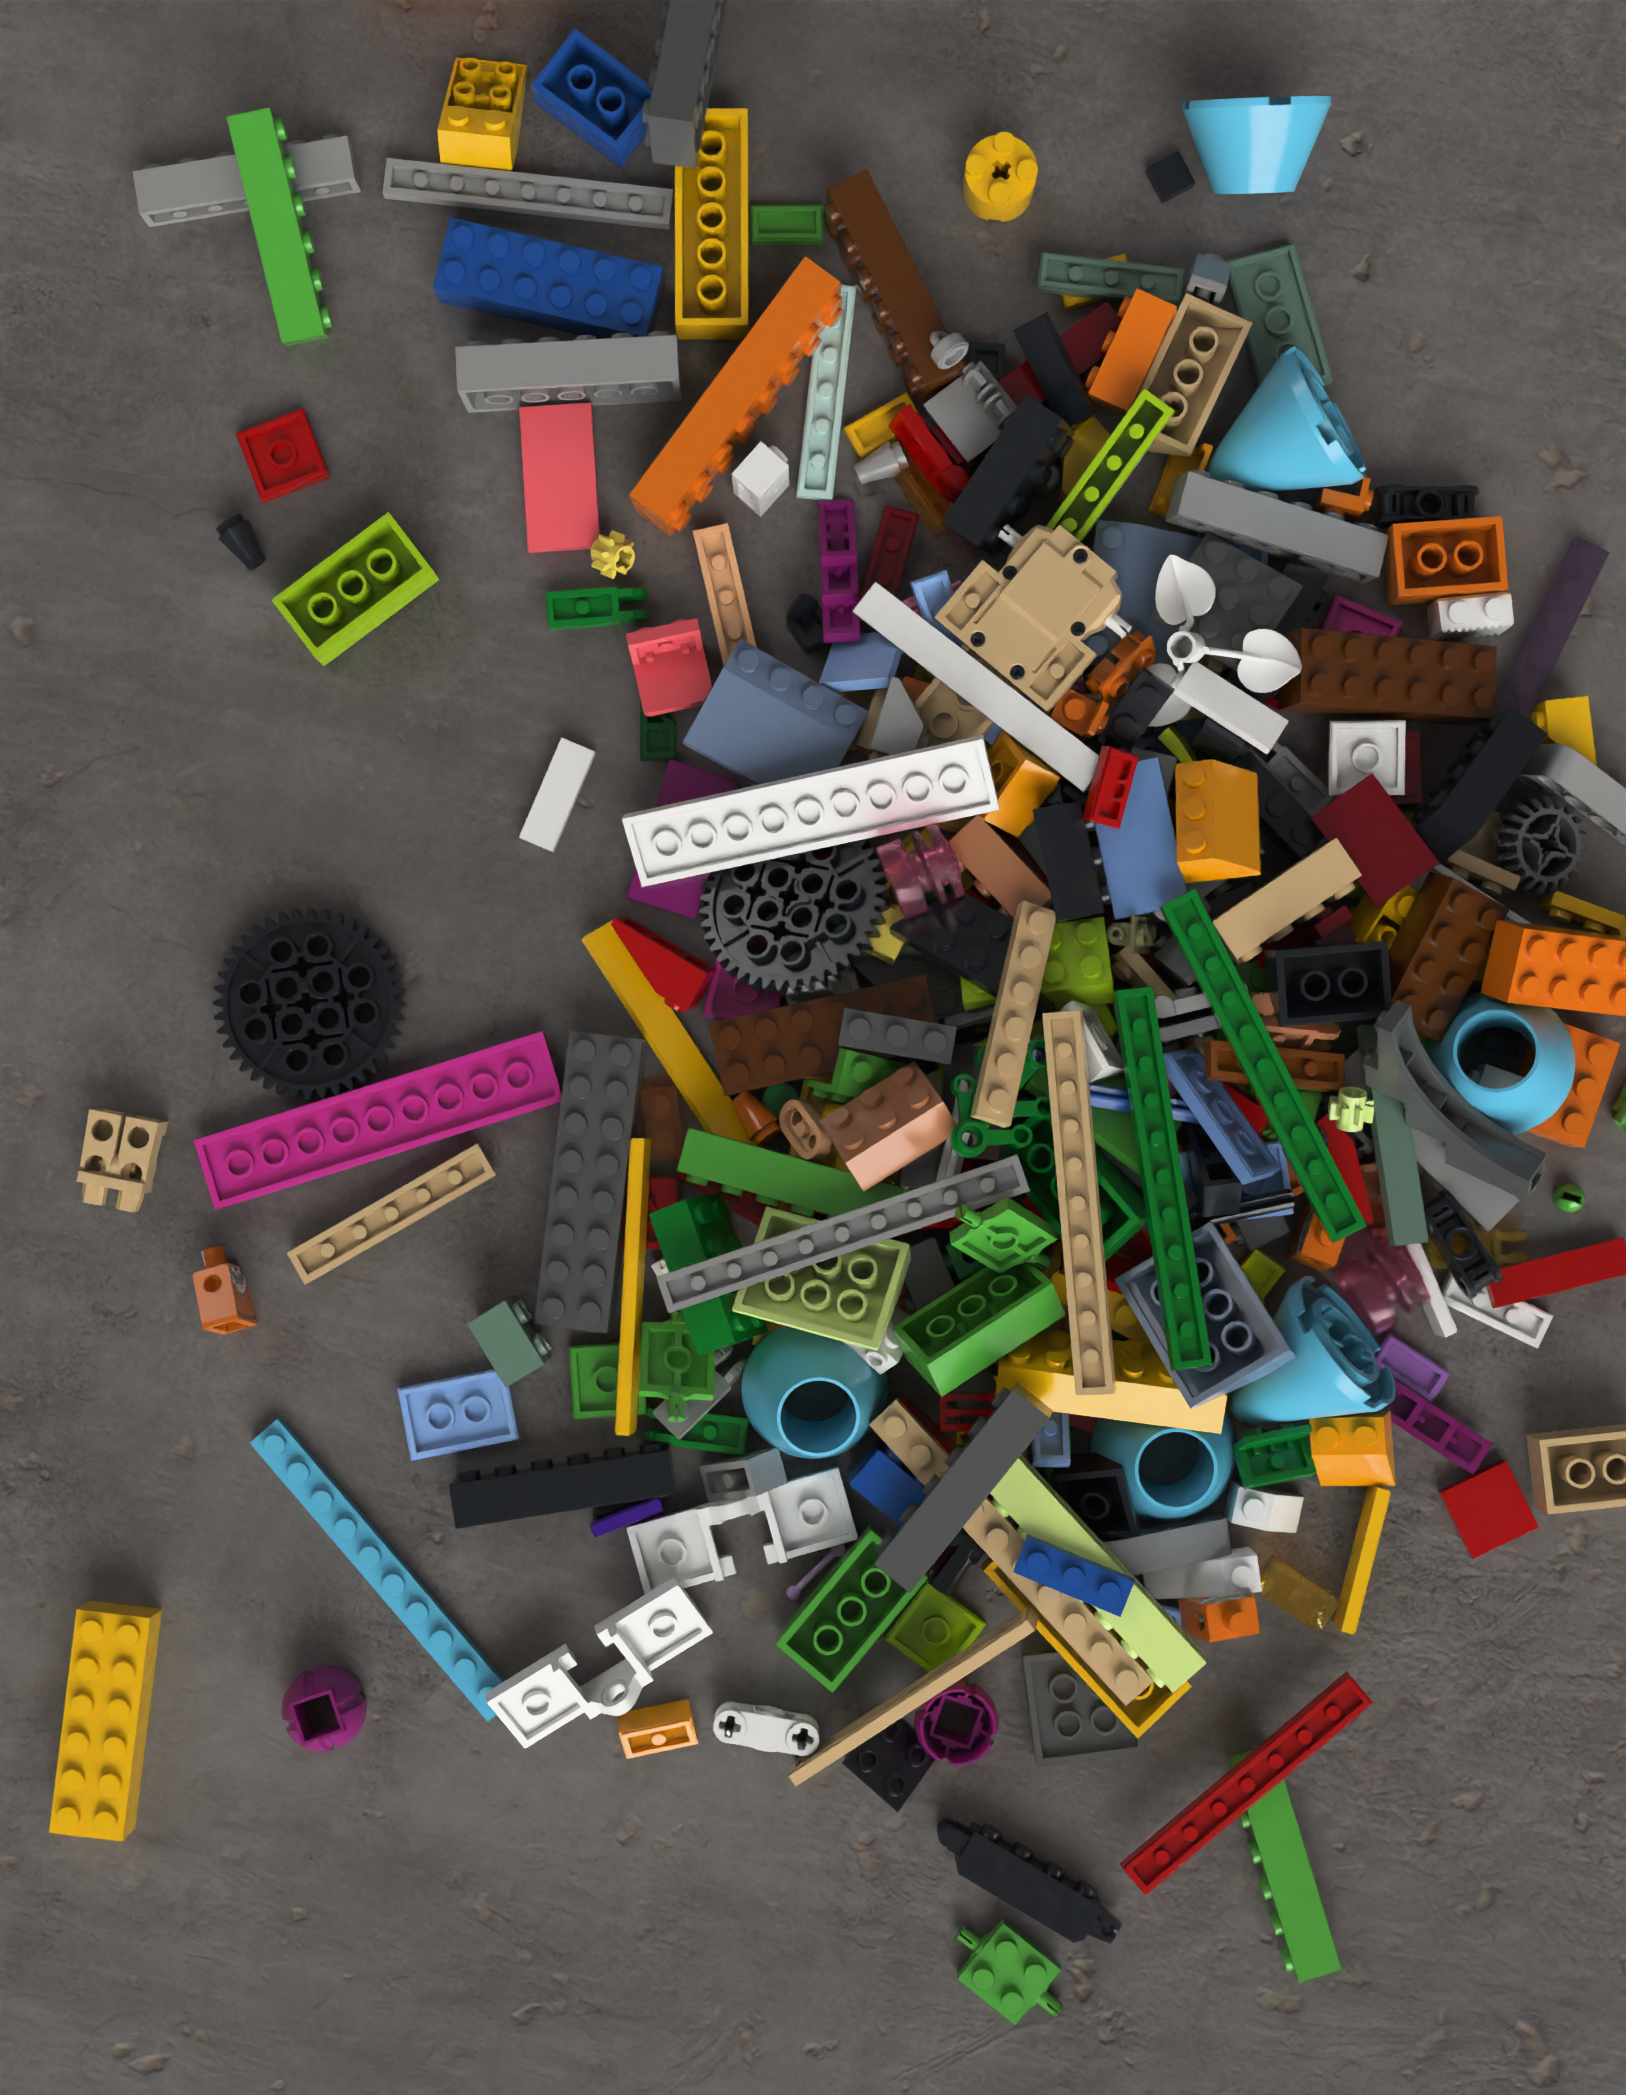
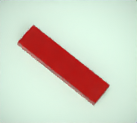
(1559, 1273)

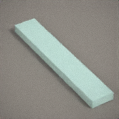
(826, 405)

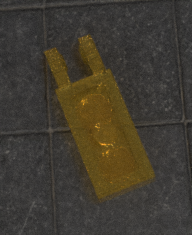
(1489, 1240)

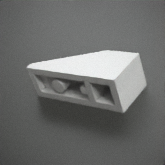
(1210, 1578)

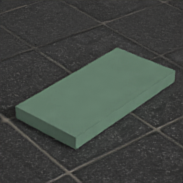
(1274, 297)

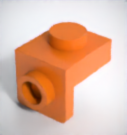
(1346, 504)

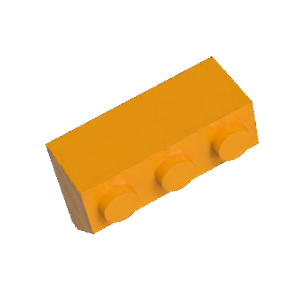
(1216, 821)

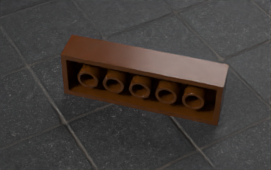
(888, 282)
(1391, 678)
(805, 1036)

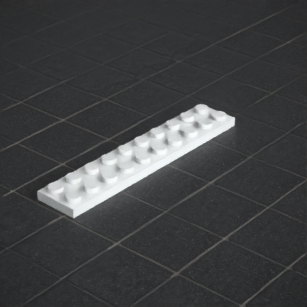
(812, 811)

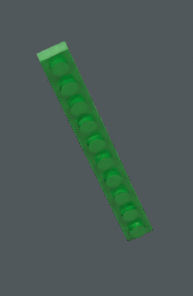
(1262, 1066)
(1161, 1179)

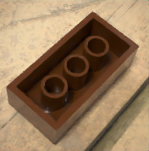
(1441, 950)

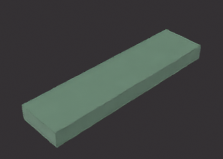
(1107, 278)

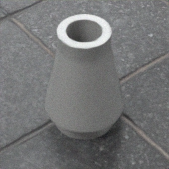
(882, 463)

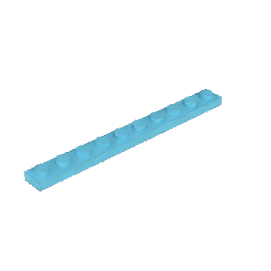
(378, 1563)

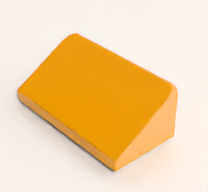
(657, 1728)

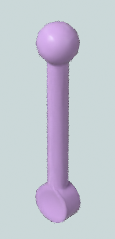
(794, 1592)

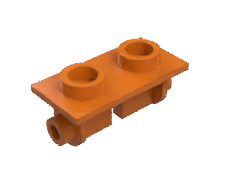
(1133, 655)

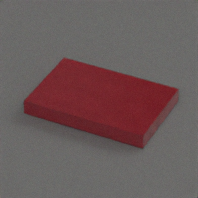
(1375, 839)

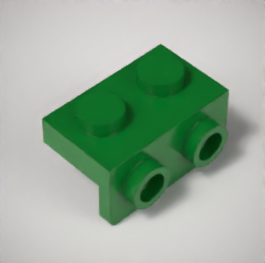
(1274, 1455)

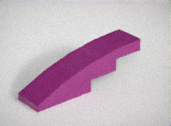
(838, 570)
(1437, 1429)

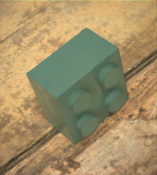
(511, 1340)

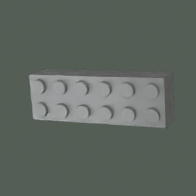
(569, 372)

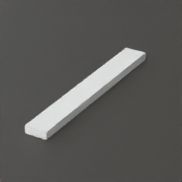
(978, 686)

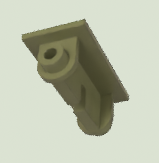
(1138, 934)

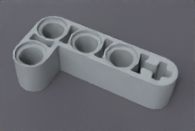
(1580, 784)
(1173, 1544)

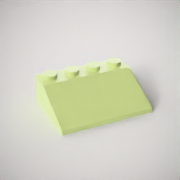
(836, 1298)

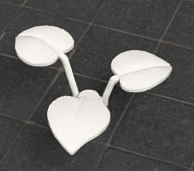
(1189, 591)

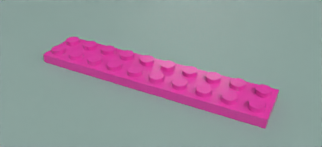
(379, 1120)

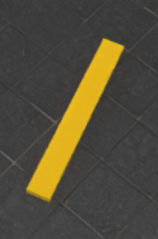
(665, 1035)
(633, 1286)

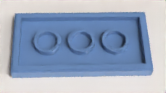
(1143, 851)
(1220, 1117)

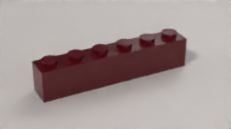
(1084, 348)

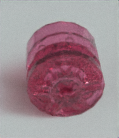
(921, 870)
(1387, 1282)

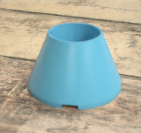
(1255, 141)
(1537, 1094)
(794, 1357)
(1177, 1501)

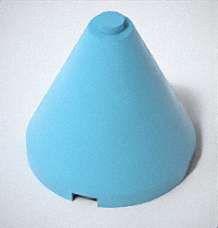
(1289, 435)
(1332, 1367)

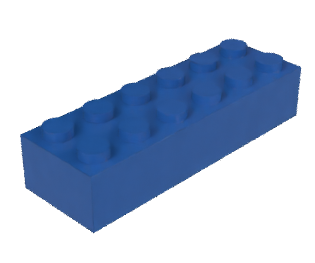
(547, 282)

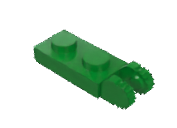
(593, 608)
(711, 1433)

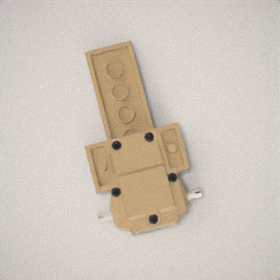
(1025, 625)

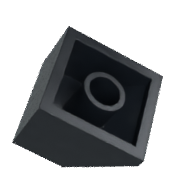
(1098, 1495)

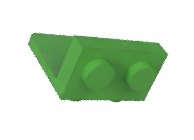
(854, 1075)

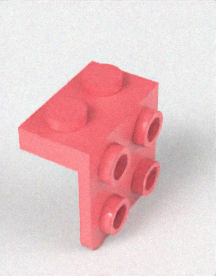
(670, 666)

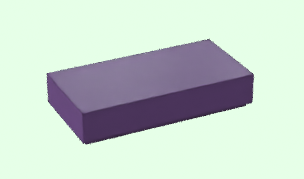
(1411, 1367)

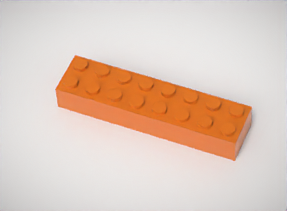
(738, 398)

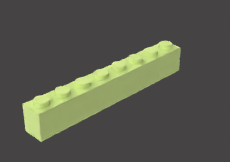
(1143, 1623)

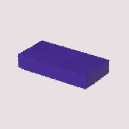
(626, 1515)

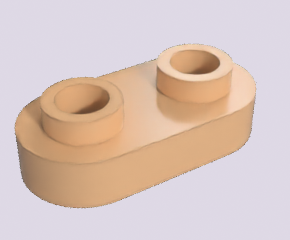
(804, 1131)

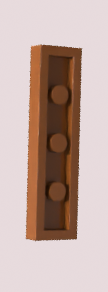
(1307, 1068)

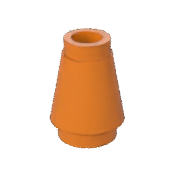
(756, 1119)

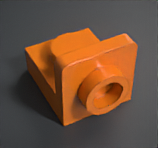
(1080, 715)

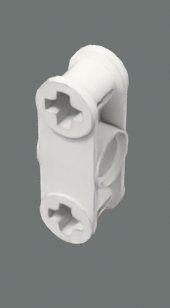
(766, 1728)

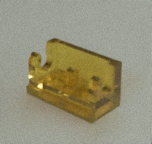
(1297, 1594)

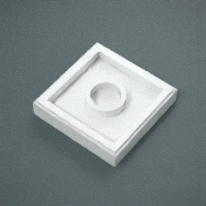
(1364, 749)

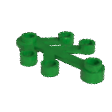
(978, 1128)

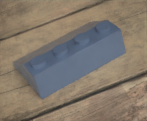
(1137, 556)
(772, 720)
(1239, 1328)

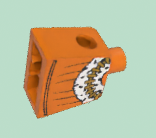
(1310, 1243)
(223, 1307)
(1222, 1616)

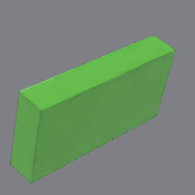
(786, 224)

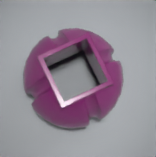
(346, 1700)
(954, 1747)

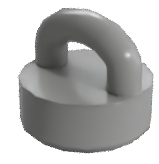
(947, 348)

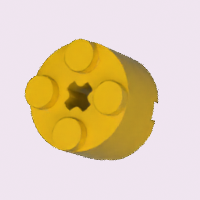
(1002, 158)

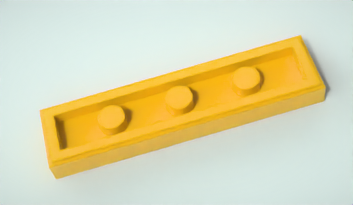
(1362, 1558)

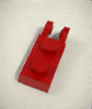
(928, 454)

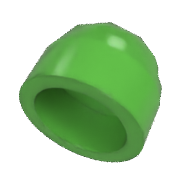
(1568, 1205)

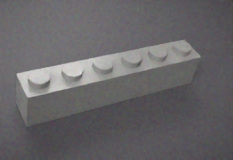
(215, 186)
(1277, 526)
(1480, 1201)

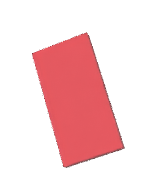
(559, 477)

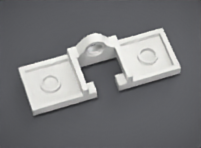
(801, 1515)
(645, 1633)

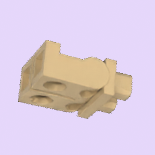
(119, 1155)

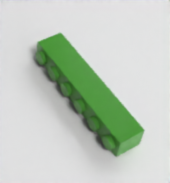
(279, 226)
(775, 1176)
(1289, 1884)

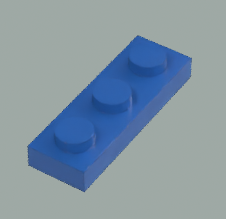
(1074, 1575)

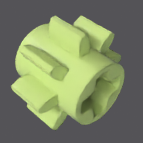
(1351, 1109)

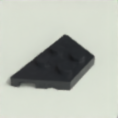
(962, 938)

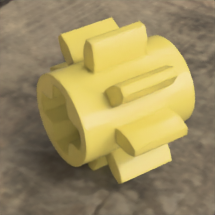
(612, 554)

